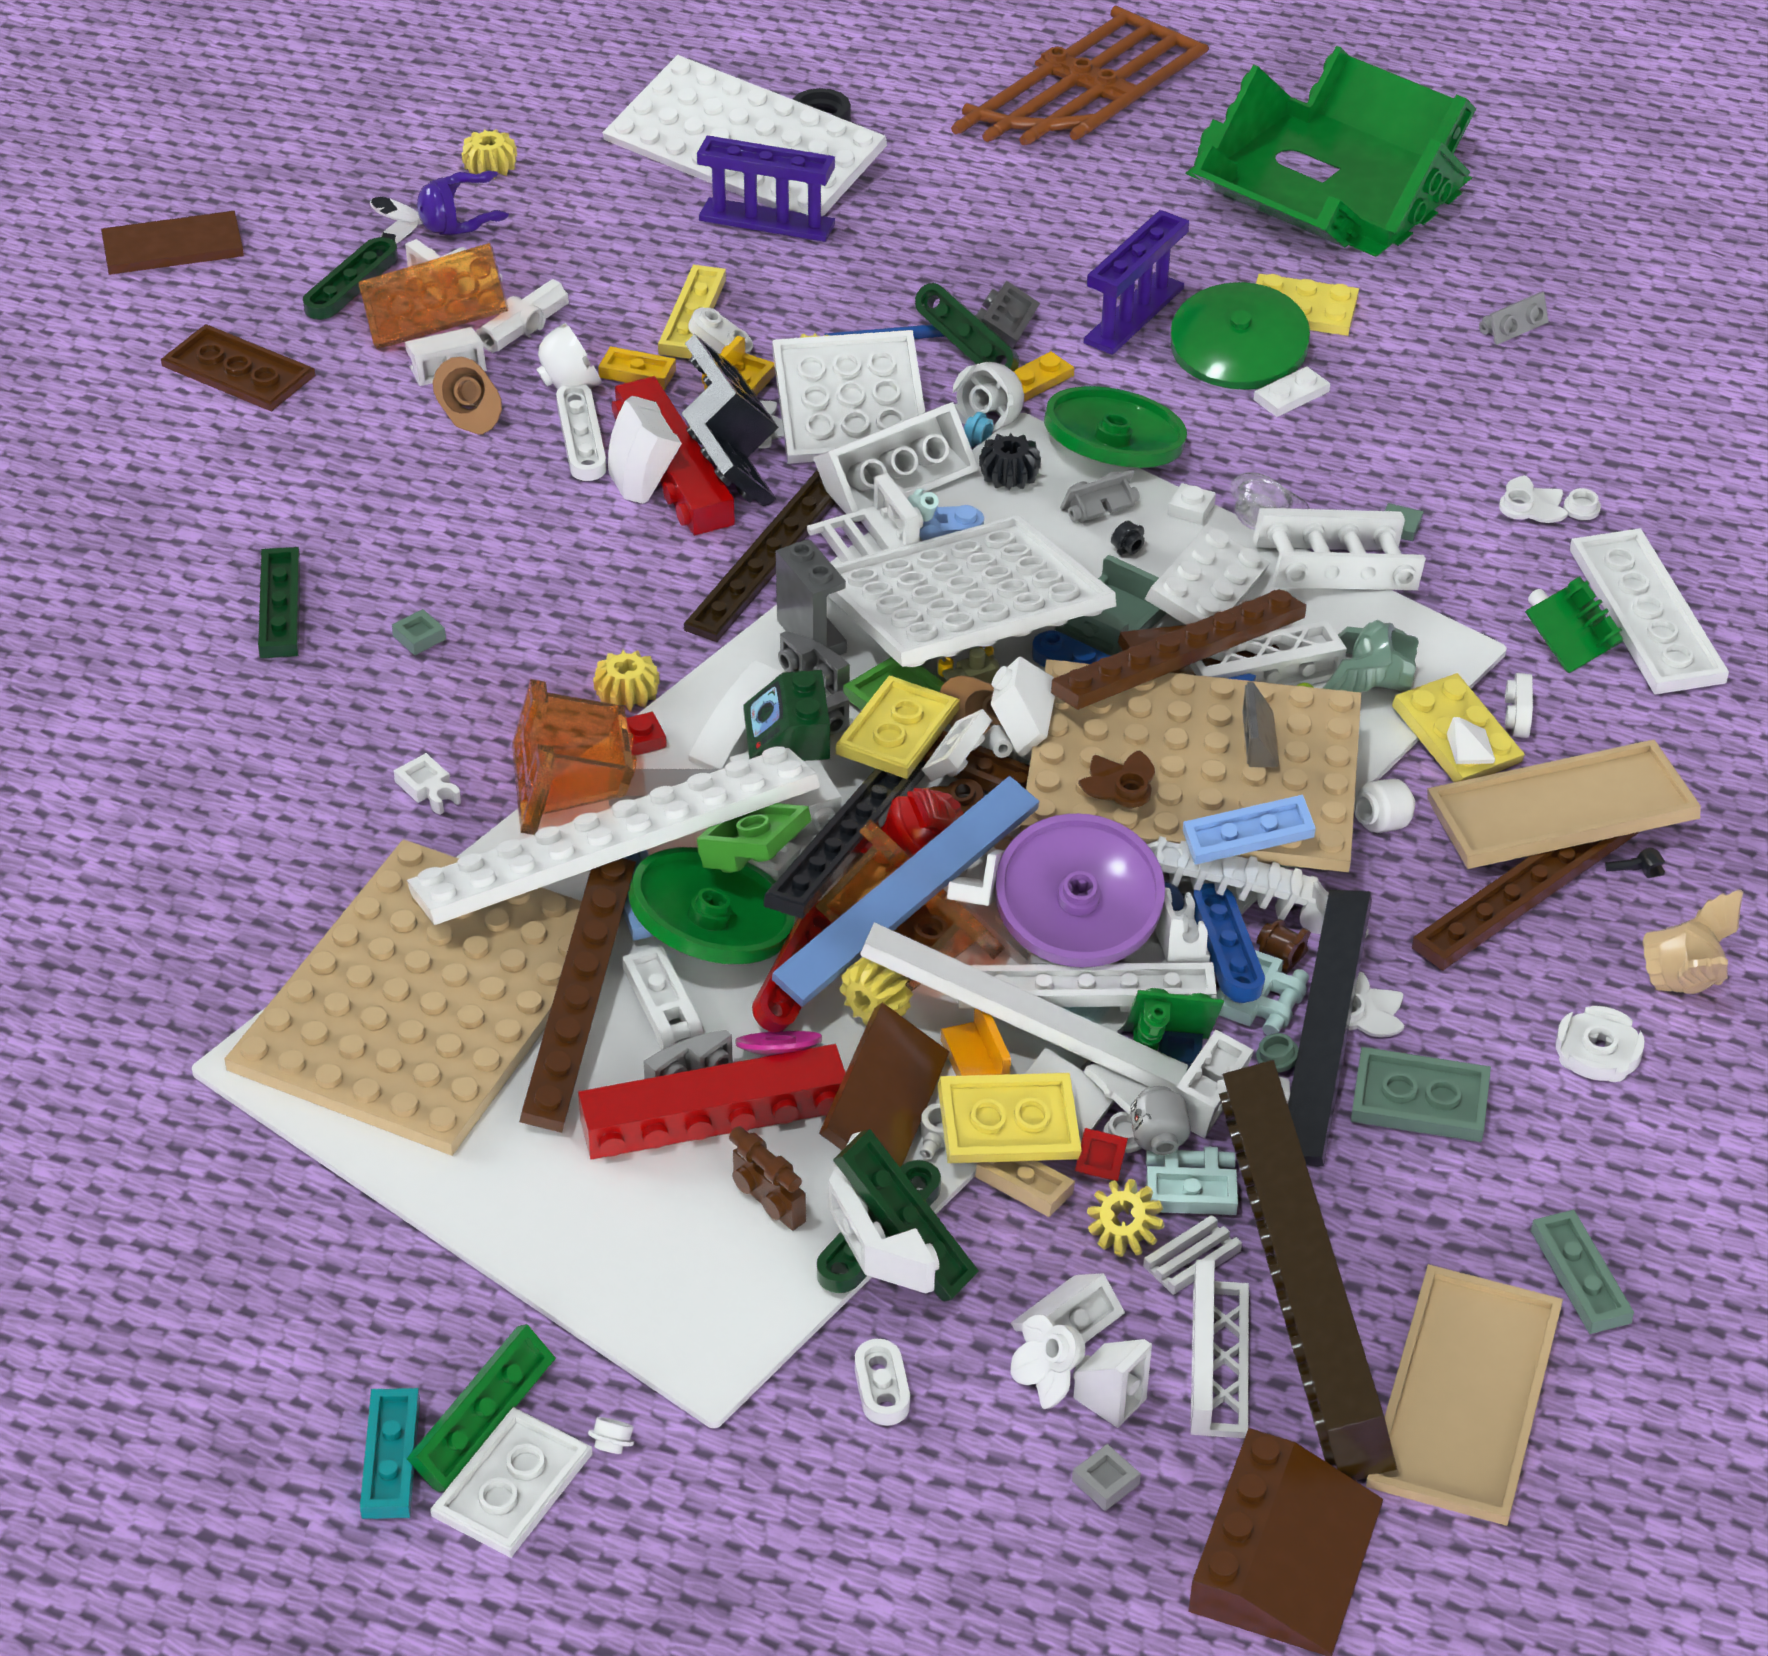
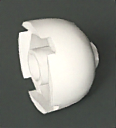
(565, 360)
(987, 389)

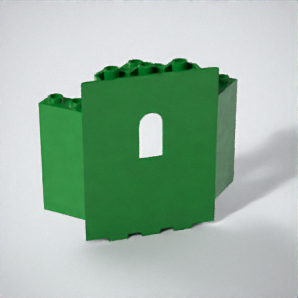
(1374, 126)

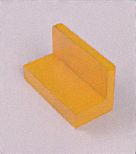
(976, 1047)

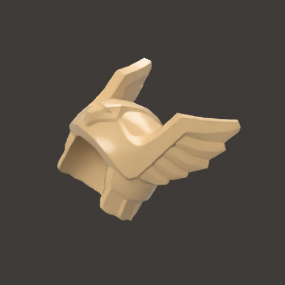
(1689, 954)

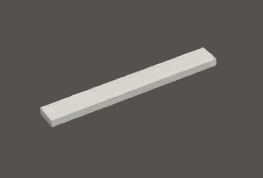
(1021, 1009)

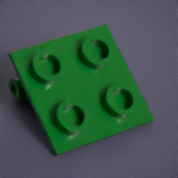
(1575, 625)
(1161, 1011)

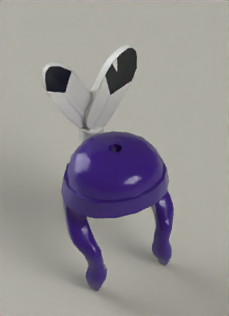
(435, 208)

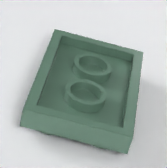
(1421, 1094)

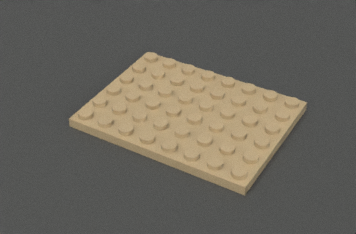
(1198, 751)
(411, 1015)

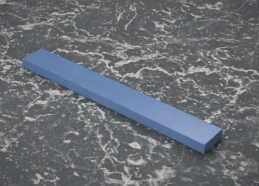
(905, 890)

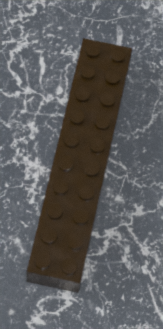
(1304, 1265)

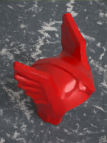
(919, 818)

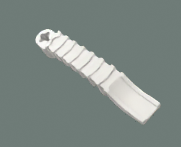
(1248, 876)

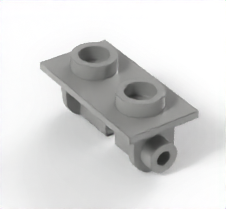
(1515, 318)
(1086, 500)

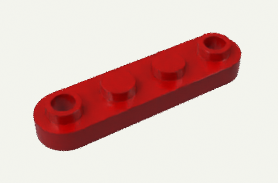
(773, 1006)

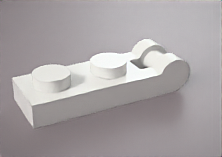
(661, 996)

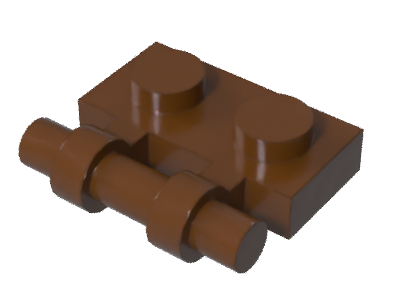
(768, 1178)

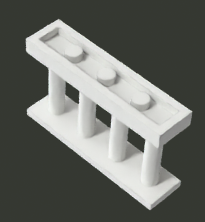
(1338, 530)

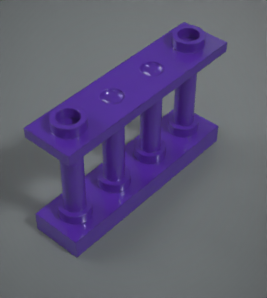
(769, 161)
(1118, 275)

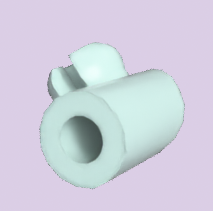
(925, 503)

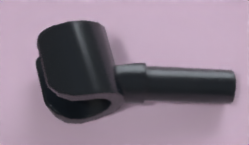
(1648, 860)

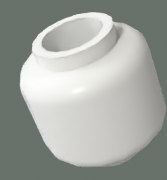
(1384, 805)

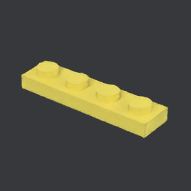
(699, 291)

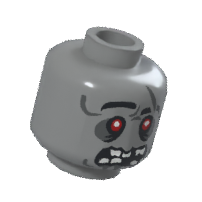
(1160, 1120)

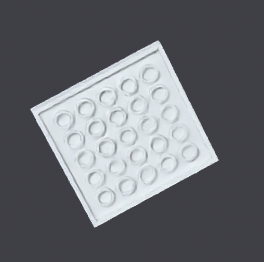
(967, 590)

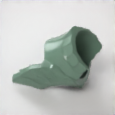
(1379, 659)

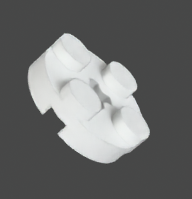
(1608, 1063)

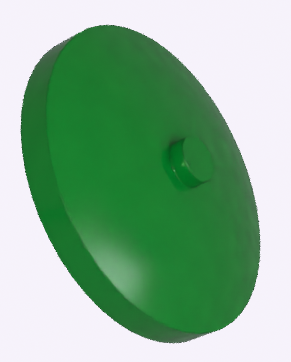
(1240, 335)
(1115, 426)
(707, 910)

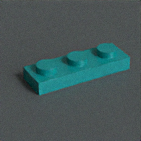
(389, 1441)

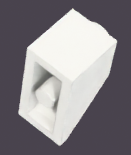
(1023, 703)
(1114, 1379)

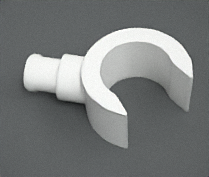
(932, 1135)

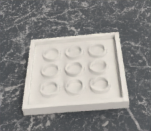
(844, 388)

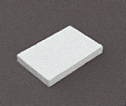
(511, 1482)

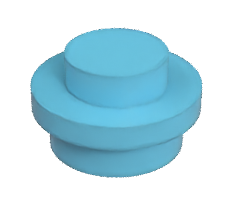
(978, 428)

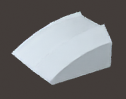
(640, 449)

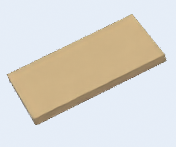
(1562, 803)
(1467, 1393)

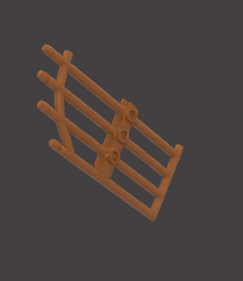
(1086, 74)

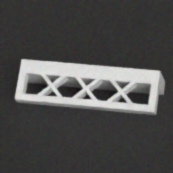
(1304, 663)
(1204, 1347)

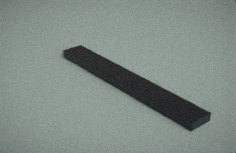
(837, 843)
(1328, 1020)

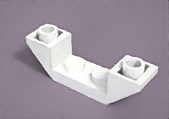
(895, 1259)

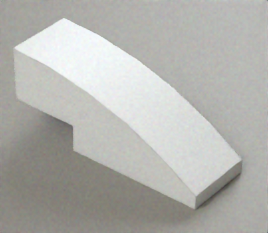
(725, 729)

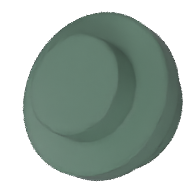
(1280, 1049)

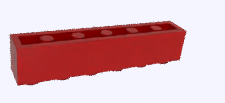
(690, 479)
(710, 1101)

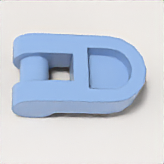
(950, 520)

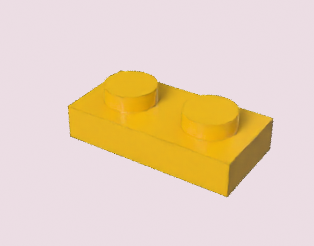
(631, 365)
(1043, 374)

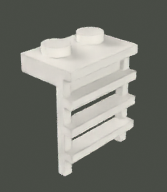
(890, 522)

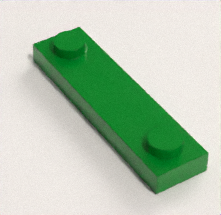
(481, 1407)

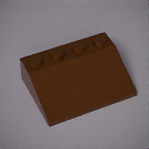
(1285, 1545)

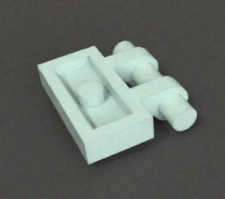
(1276, 1013)
(1194, 1181)

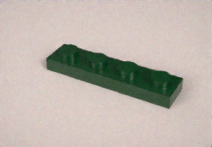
(279, 602)
(903, 1208)

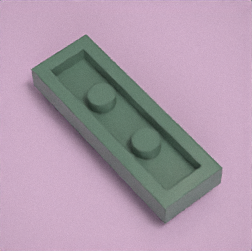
(1582, 1272)

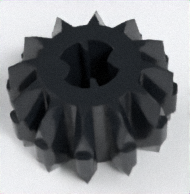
(1010, 461)

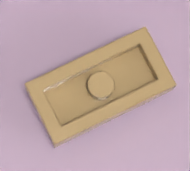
(1028, 1183)

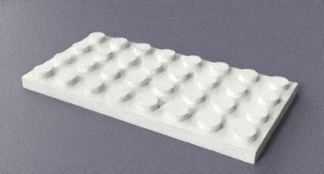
(698, 101)

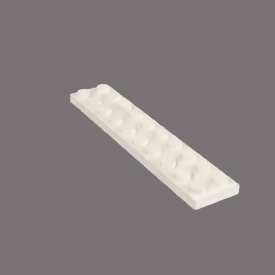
(611, 834)

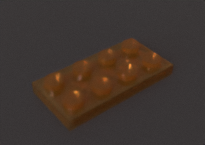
(433, 296)

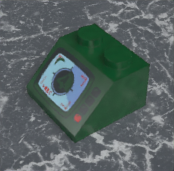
(790, 715)

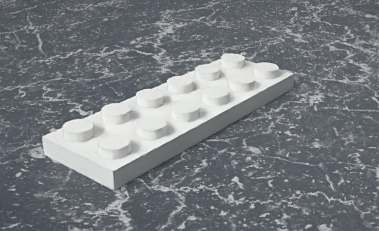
(1650, 611)

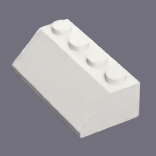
(914, 453)

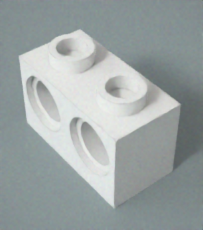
(1205, 1080)

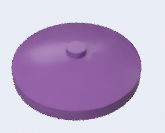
(1079, 890)

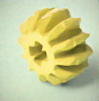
(489, 152)
(626, 679)
(869, 985)
(1109, 1225)

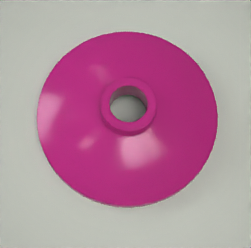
(777, 1043)

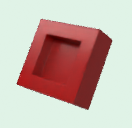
(646, 733)
(1101, 1154)

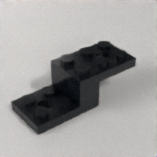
(728, 422)

